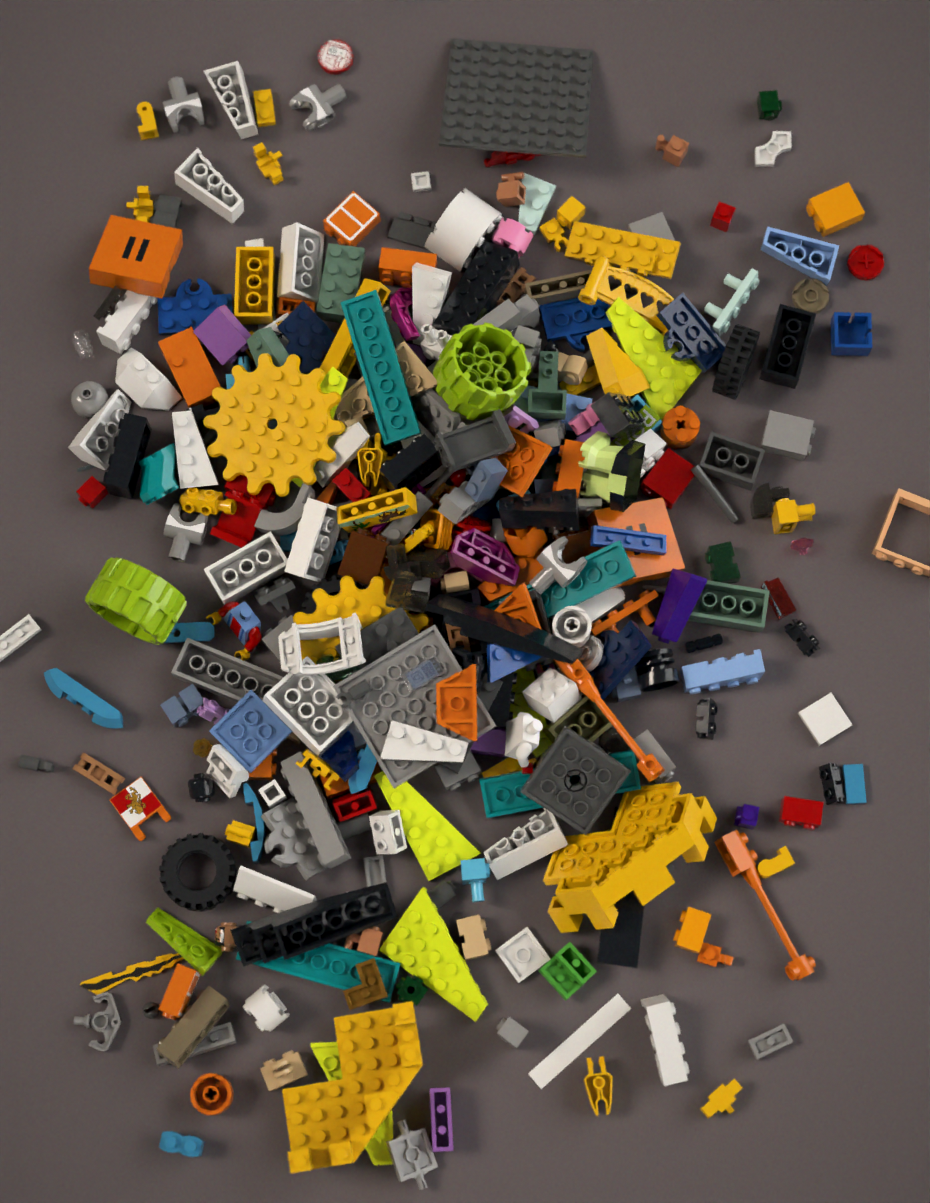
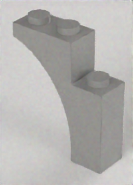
(510, 315)

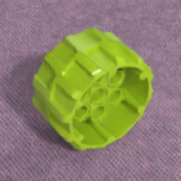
(487, 365)
(136, 600)

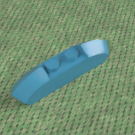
(63, 685)
(361, 777)

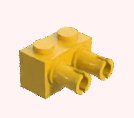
(788, 514)

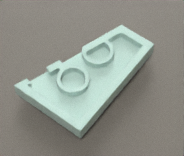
(536, 202)

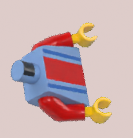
(242, 623)

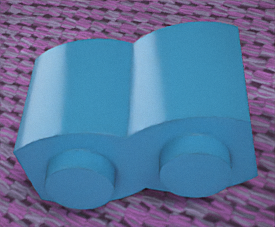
(176, 1142)

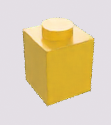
(569, 212)

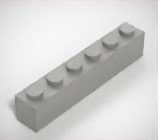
(316, 812)

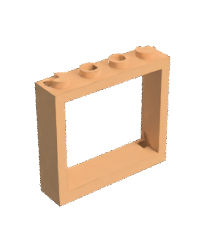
(912, 501)

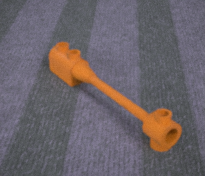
(577, 672)
(742, 861)

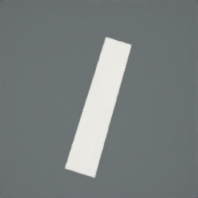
(579, 1041)

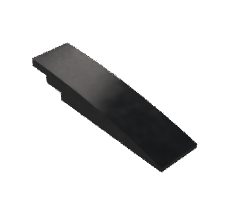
(501, 629)
(313, 924)
(622, 943)

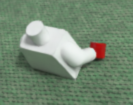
(522, 739)

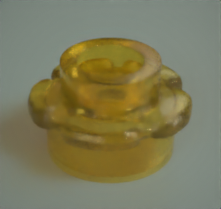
(202, 752)

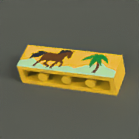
(377, 509)

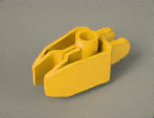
(371, 460)
(598, 1086)

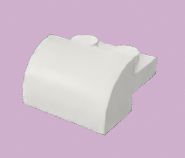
(226, 770)

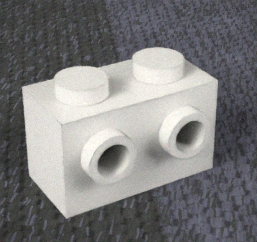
(388, 832)

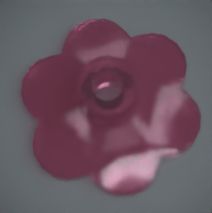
(802, 545)

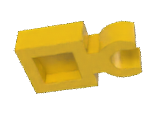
(553, 232)

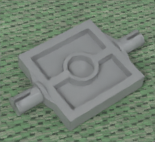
(411, 1154)

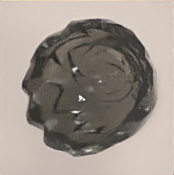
(612, 742)

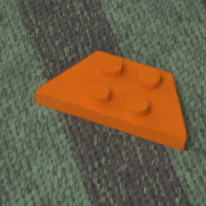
(520, 606)
(458, 703)

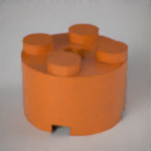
(680, 417)
(525, 540)
(202, 1087)

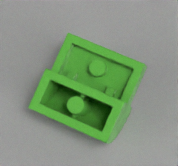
(567, 971)

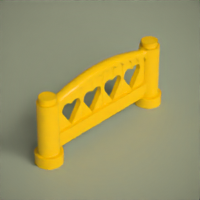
(598, 288)

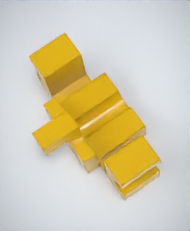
(268, 163)
(144, 206)
(325, 768)
(722, 1099)

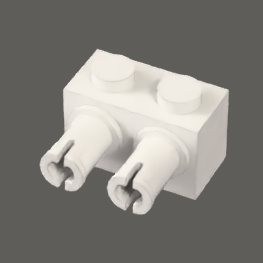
(434, 342)

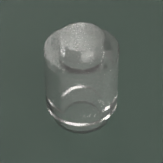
(82, 344)

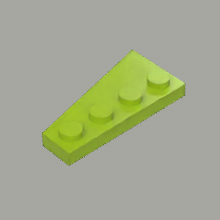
(189, 944)

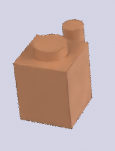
(673, 150)
(513, 191)
(368, 941)

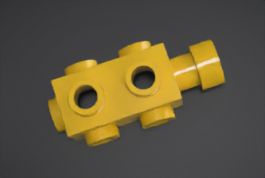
(210, 499)

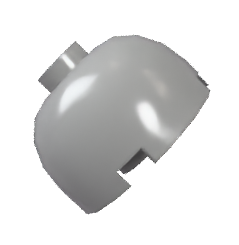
(88, 398)

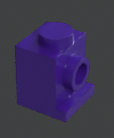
(746, 816)

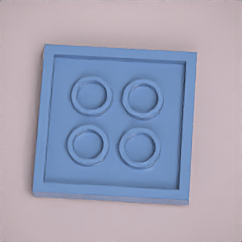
(250, 731)

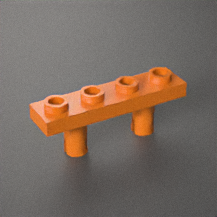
(629, 607)

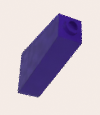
(677, 604)

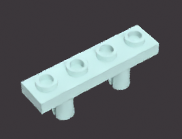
(740, 297)

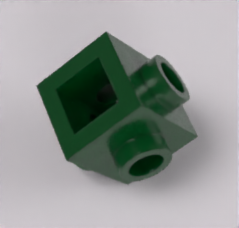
(418, 994)

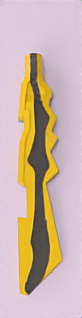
(135, 972)

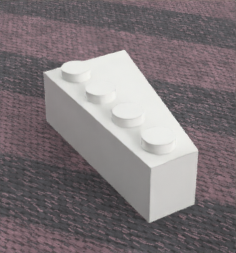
(231, 90)
(125, 321)
(526, 845)
(665, 1039)

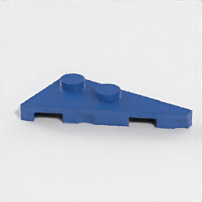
(505, 660)

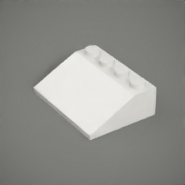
(309, 708)

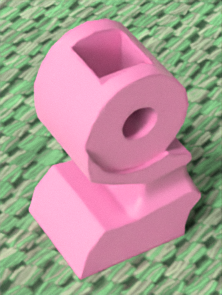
(583, 420)

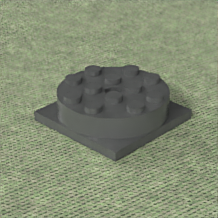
(578, 801)

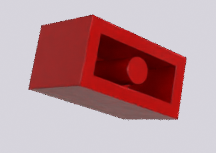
(351, 486)
(354, 804)
(801, 812)

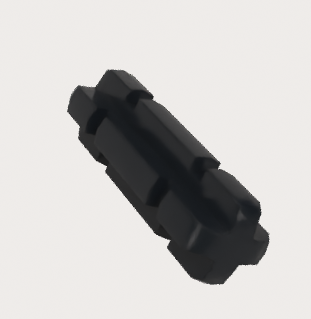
(703, 643)

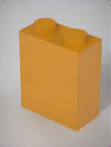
(835, 209)

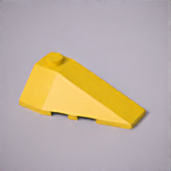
(614, 366)

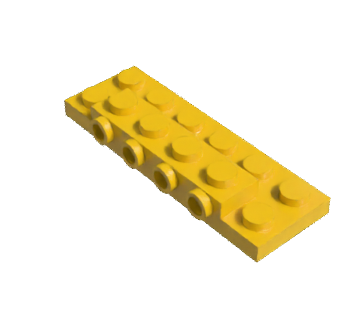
(623, 249)

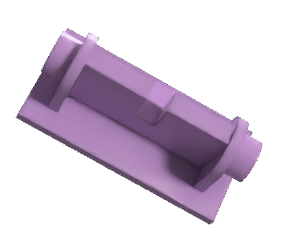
(211, 709)

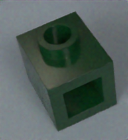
(768, 105)

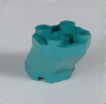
(158, 474)

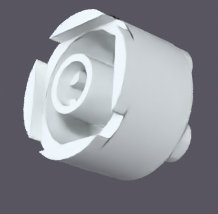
(572, 616)
(266, 1009)

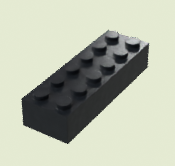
(478, 287)

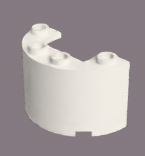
(462, 229)

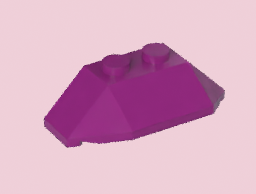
(485, 557)

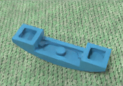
(256, 846)

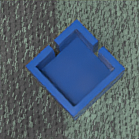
(852, 337)

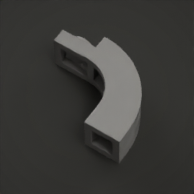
(287, 521)

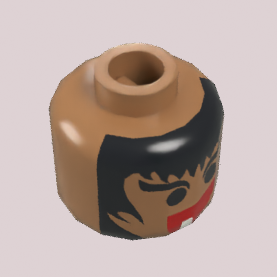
(224, 938)

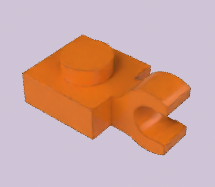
(710, 955)

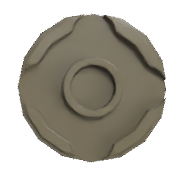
(810, 295)

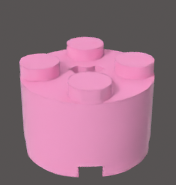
(512, 235)

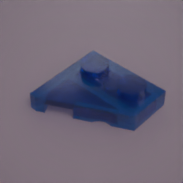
(343, 756)

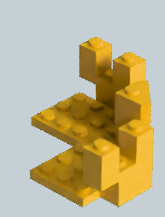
(603, 867)
(338, 1118)

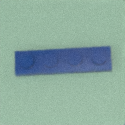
(631, 540)

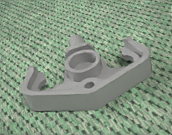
(104, 1021)

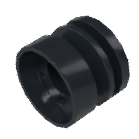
(657, 674)

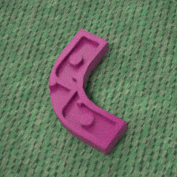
(399, 305)

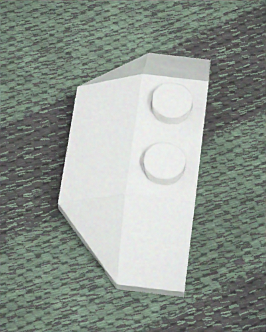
(145, 382)

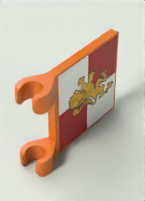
(137, 804)

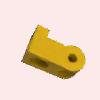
(146, 115)
(771, 867)

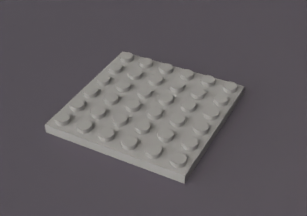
(393, 701)

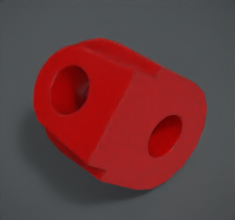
(457, 478)

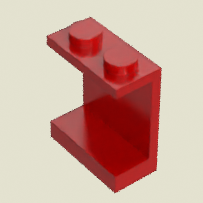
(240, 526)

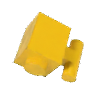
(240, 834)

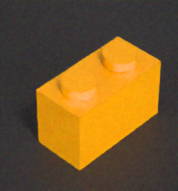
(692, 930)

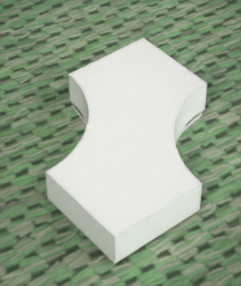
(779, 143)

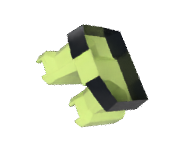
(612, 470)

